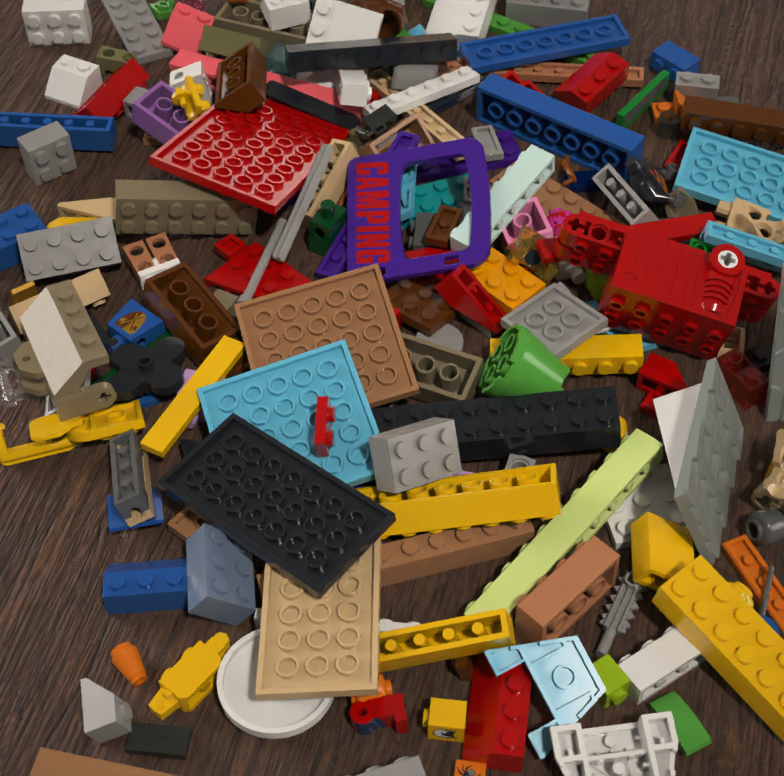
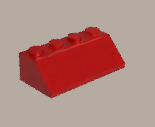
(109, 97)
(497, 716)

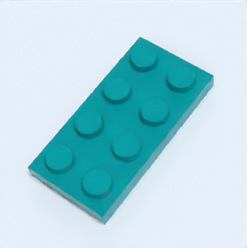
(432, 194)

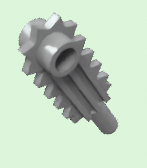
(619, 611)

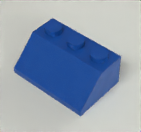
(145, 586)

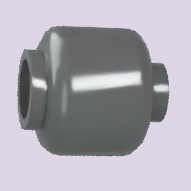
(765, 527)

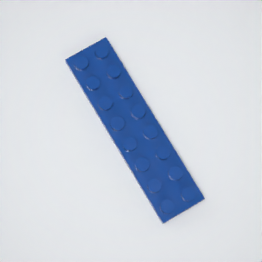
(544, 43)

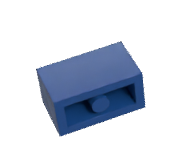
(673, 59)

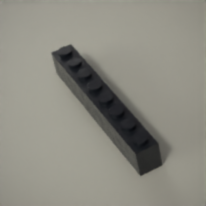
(370, 52)

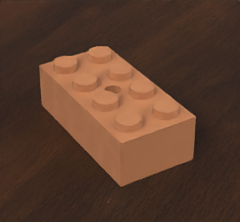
(567, 592)

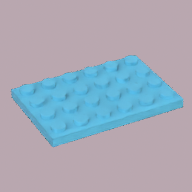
(729, 169)

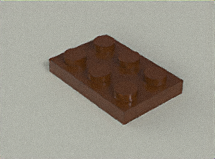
(421, 306)

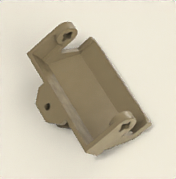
(60, 351)

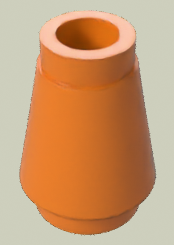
(129, 663)

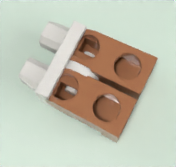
(152, 259)

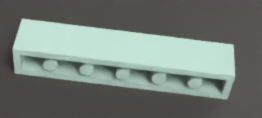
(510, 194)

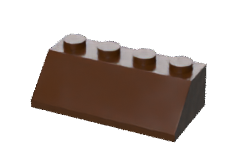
(242, 80)
(189, 310)

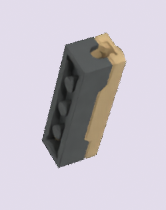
(131, 478)

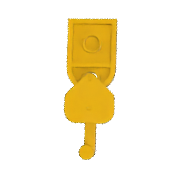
(88, 427)

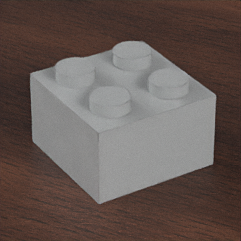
(47, 153)

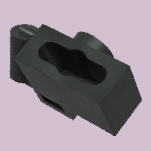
(376, 122)

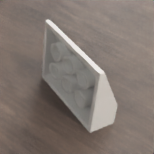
(462, 18)
(339, 22)

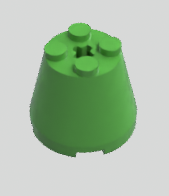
(522, 366)

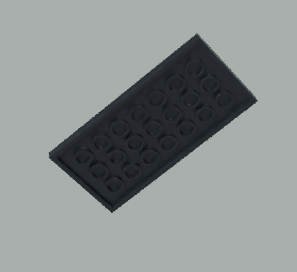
(277, 504)

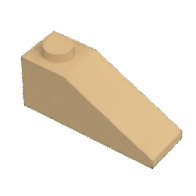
(89, 208)

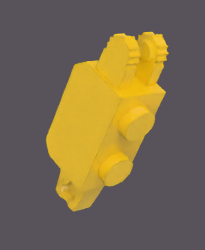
(190, 677)

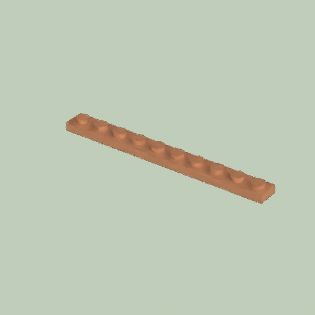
(542, 72)

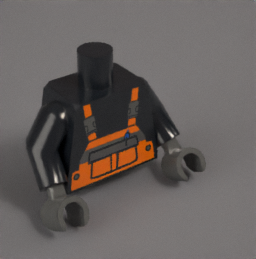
(650, 184)

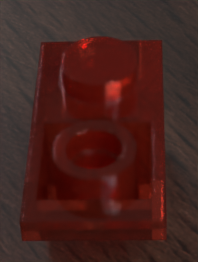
(744, 380)

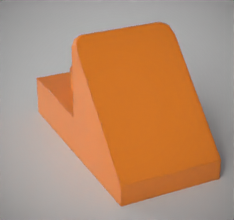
(675, 106)

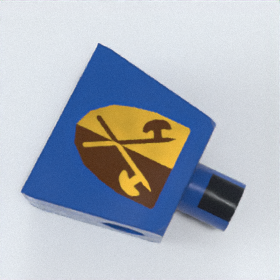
(133, 325)

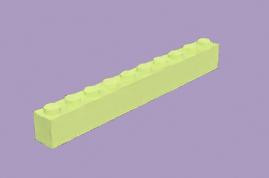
(578, 522)

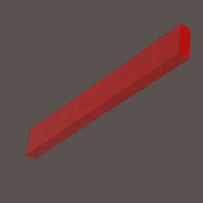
(674, 228)

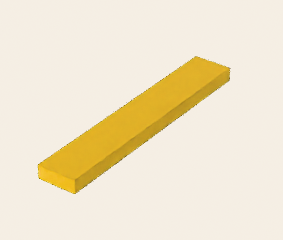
(187, 402)

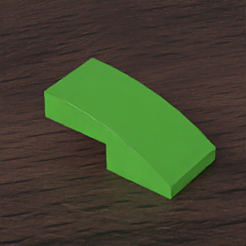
(689, 729)

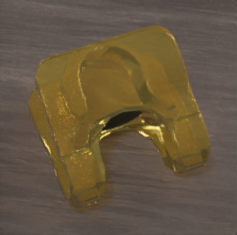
(527, 254)

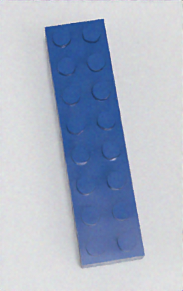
(556, 126)

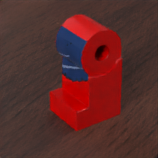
(378, 714)

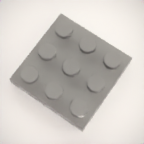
(557, 319)

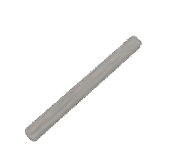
(302, 203)

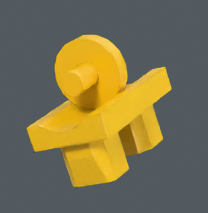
(189, 98)

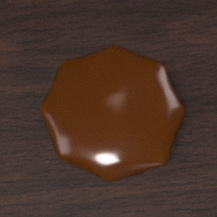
(394, 15)

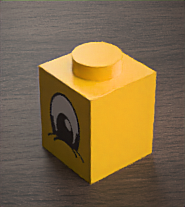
(446, 719)

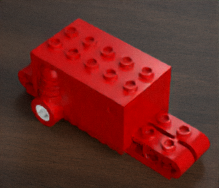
(667, 287)

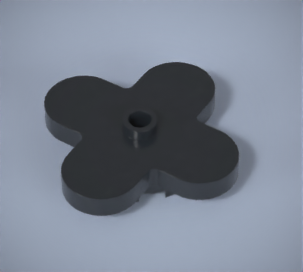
(148, 369)

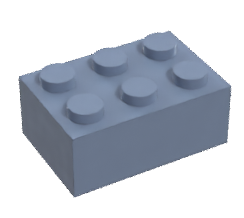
(219, 577)

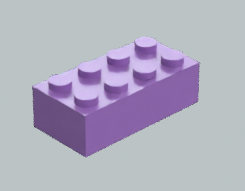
(158, 114)

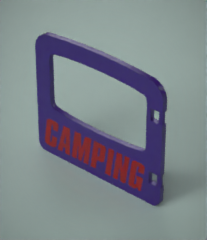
(375, 210)

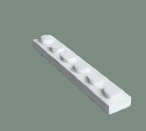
(426, 91)

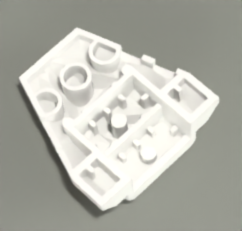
(619, 749)

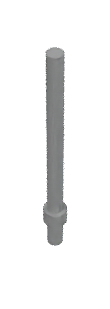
(262, 264)

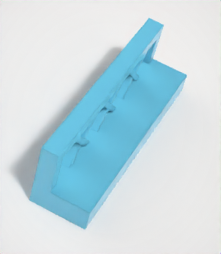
(754, 248)

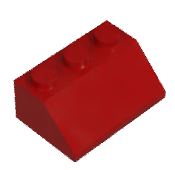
(593, 81)

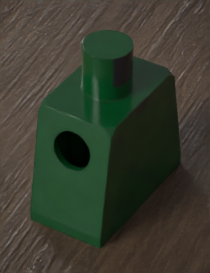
(325, 226)

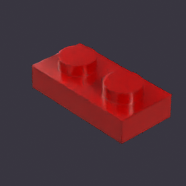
(323, 434)

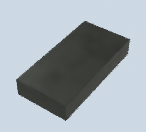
(159, 740)

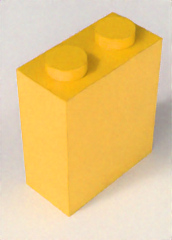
(659, 549)

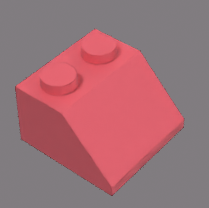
(186, 28)

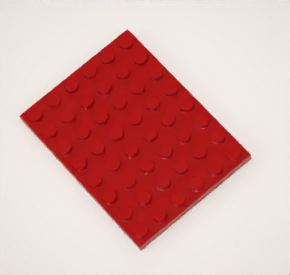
(248, 155)

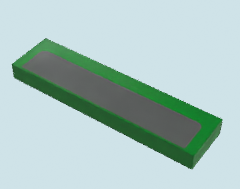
(643, 100)

